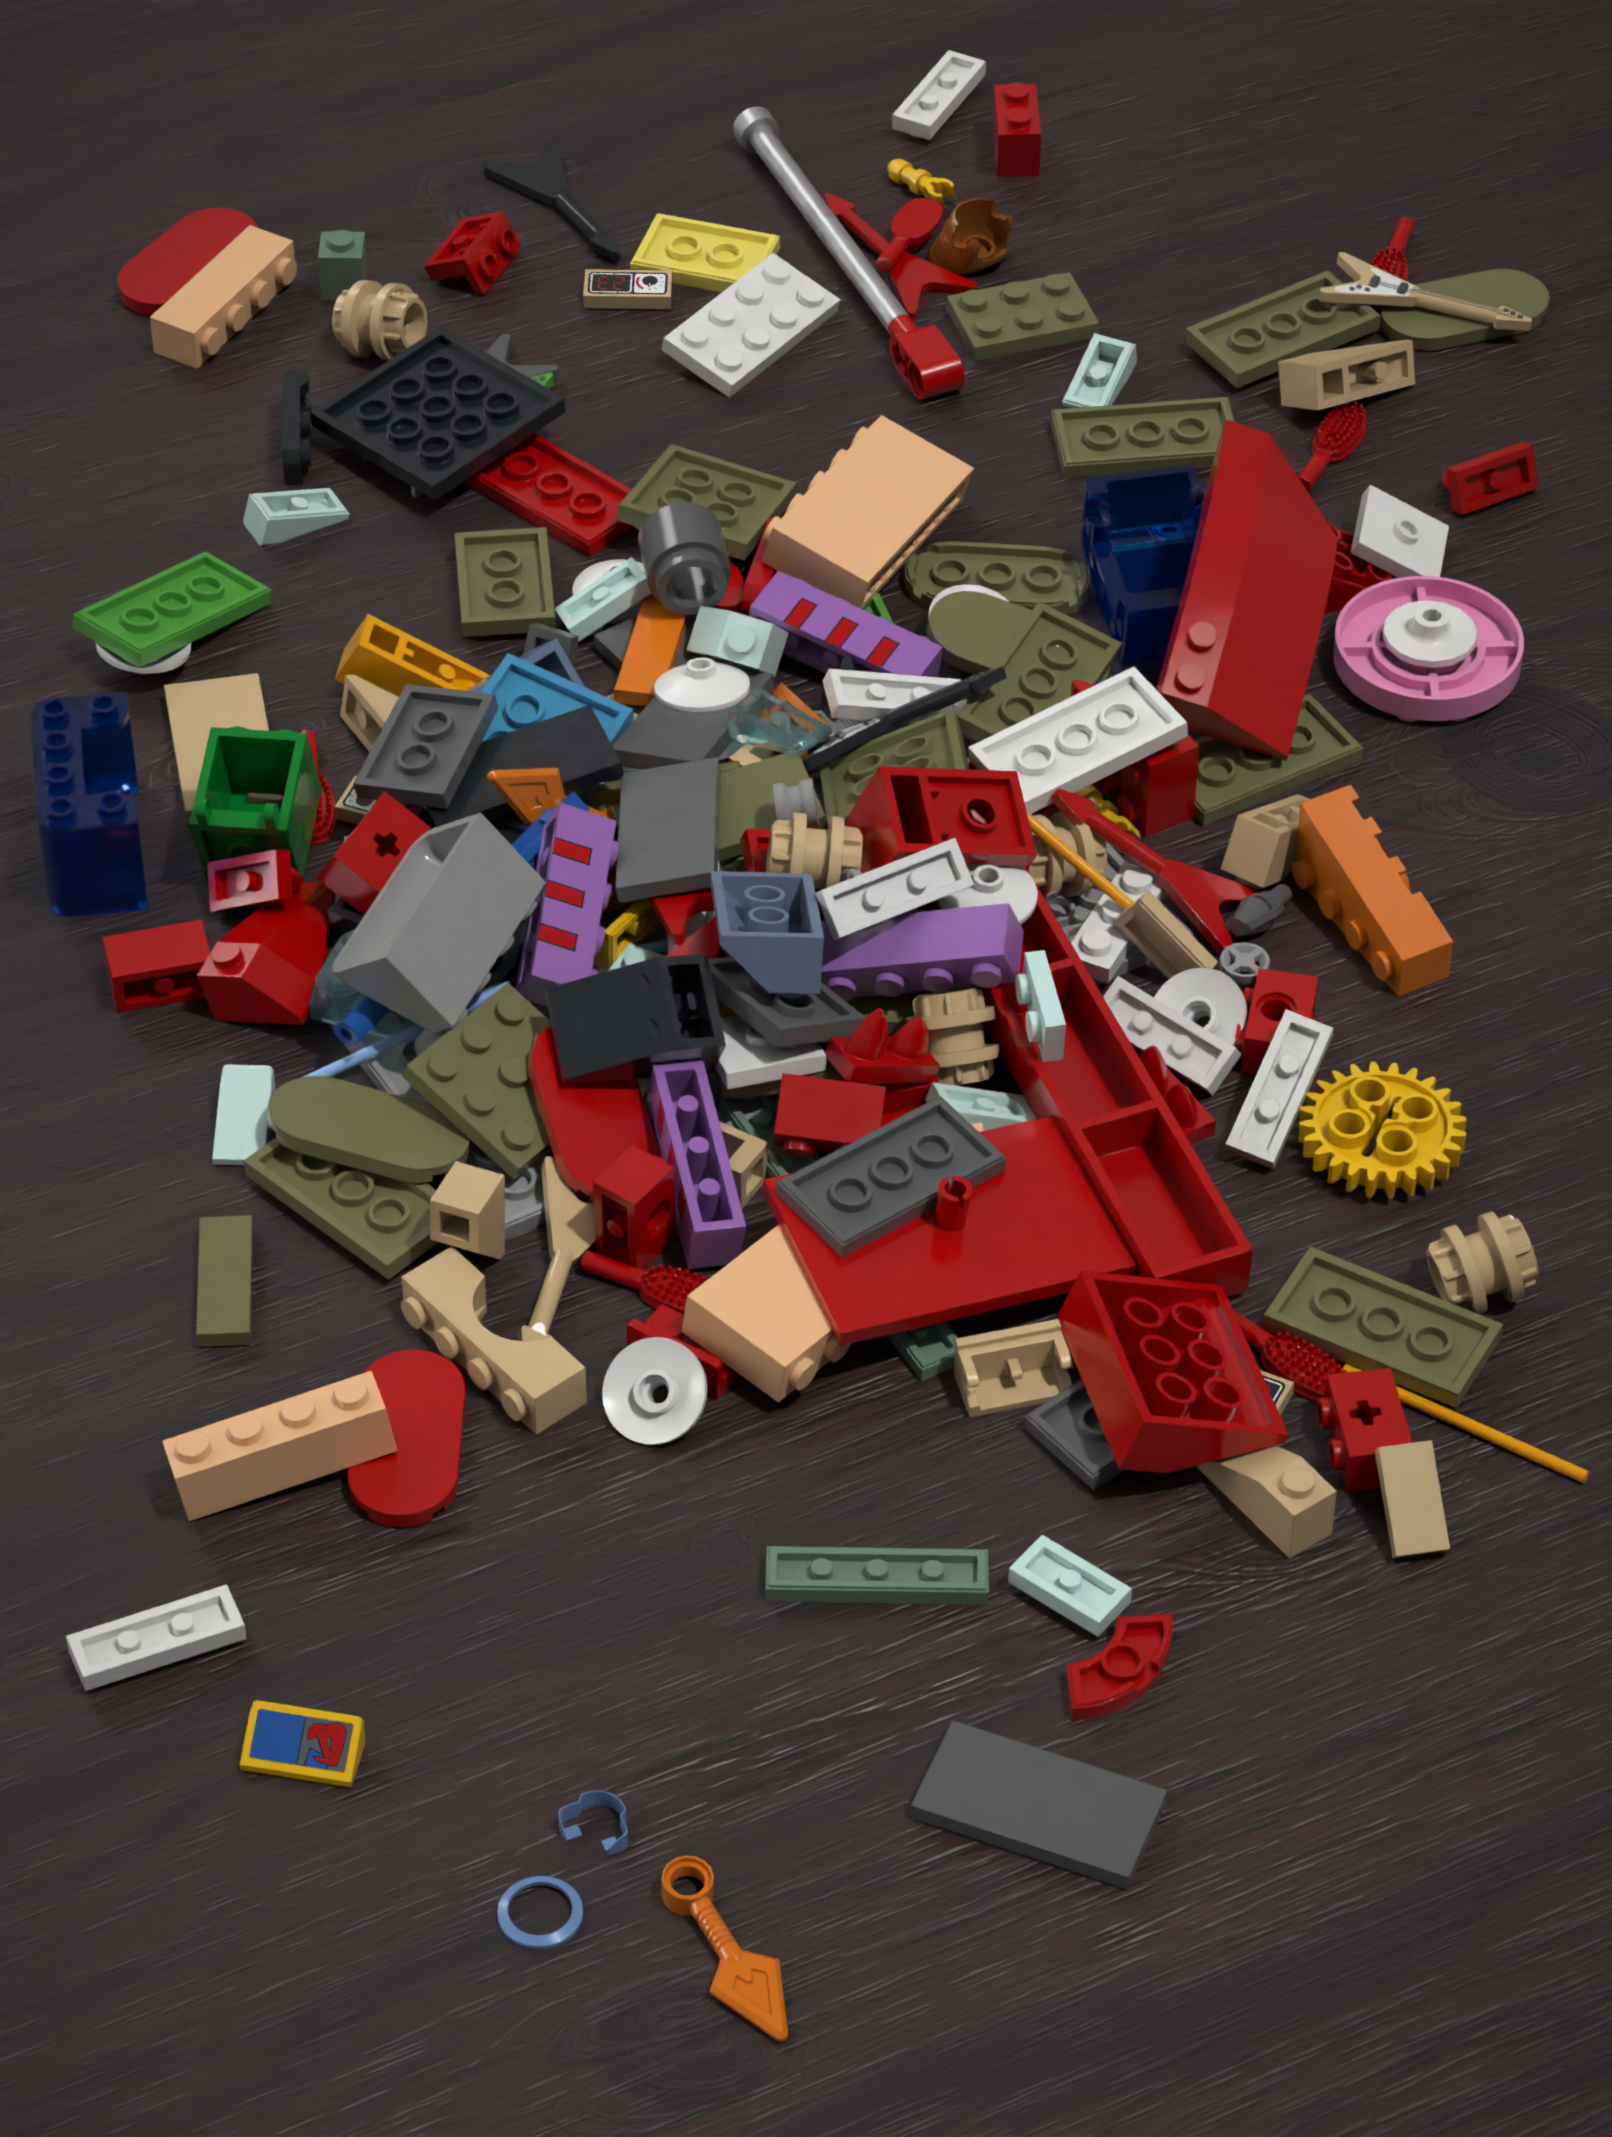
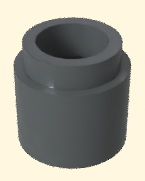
(684, 557)

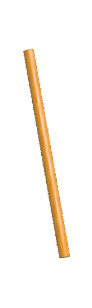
(1079, 863)
(1488, 1433)

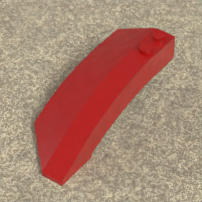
(1250, 599)

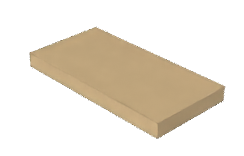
(207, 704)

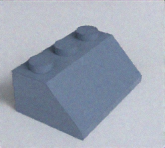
(771, 928)

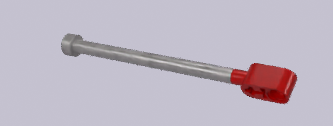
(918, 354)

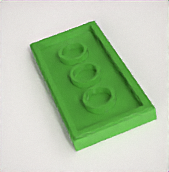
(171, 609)

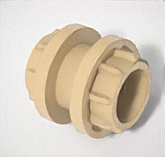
(378, 319)
(814, 851)
(1052, 871)
(957, 1034)
(1483, 1262)

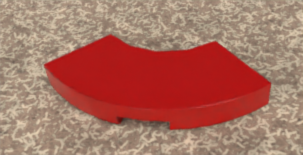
(1122, 1668)

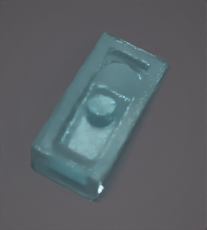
(774, 725)

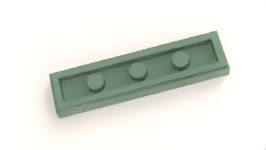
(877, 1575)

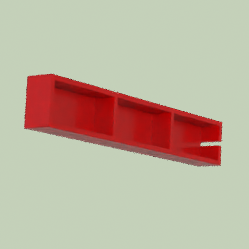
(1118, 1123)

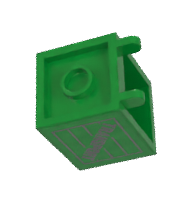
(261, 763)

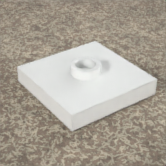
(1398, 536)
(753, 1061)

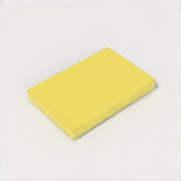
(702, 252)

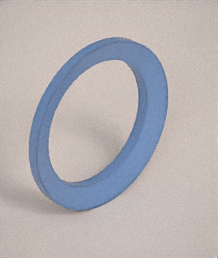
(546, 1941)

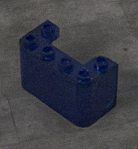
(1138, 553)
(82, 815)

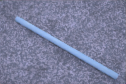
(390, 1042)

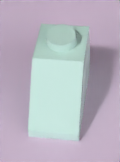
(737, 640)

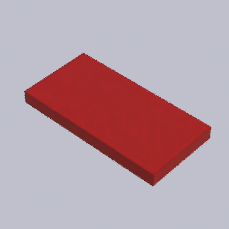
(556, 493)

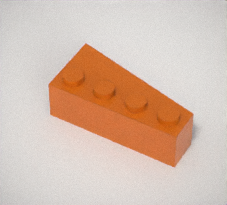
(1368, 893)

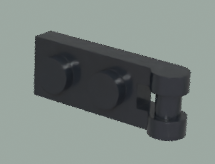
(295, 426)

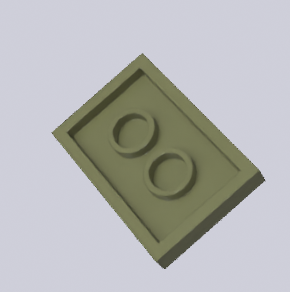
(1022, 316)
(504, 581)

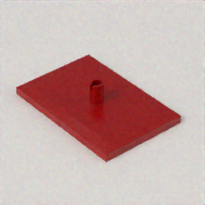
(974, 1252)

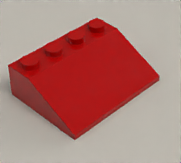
(1167, 1371)

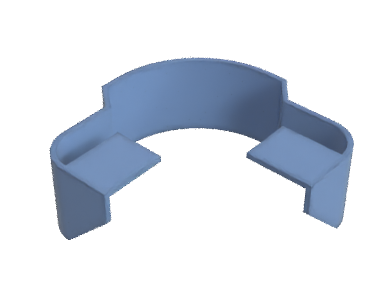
(589, 1799)

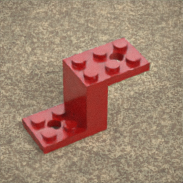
(922, 807)

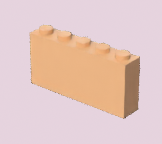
(867, 512)
(763, 1318)

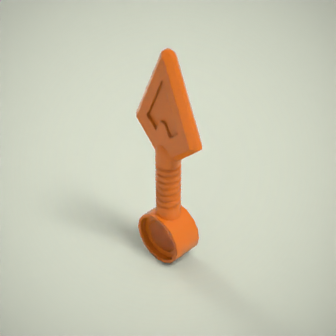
(533, 791)
(743, 1979)

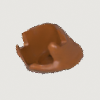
(972, 238)

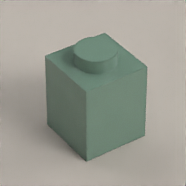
(341, 262)

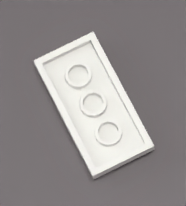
(750, 325)
(1083, 738)

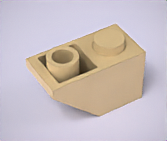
(470, 1210)

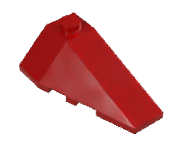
(270, 960)

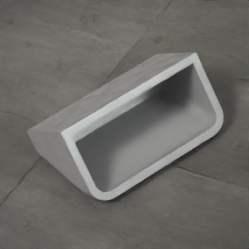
(441, 923)

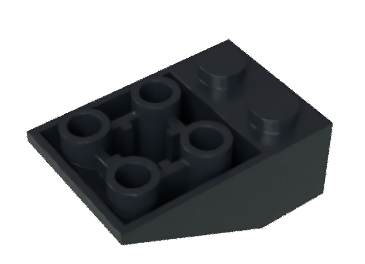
(636, 1018)

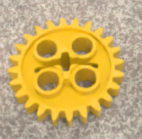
(1410, 1147)

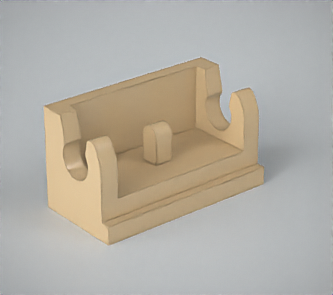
(1012, 1367)

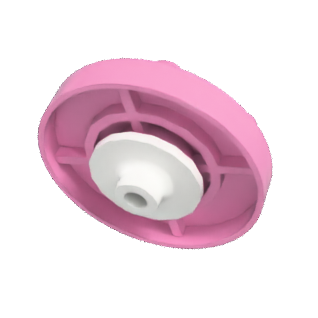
(1428, 648)

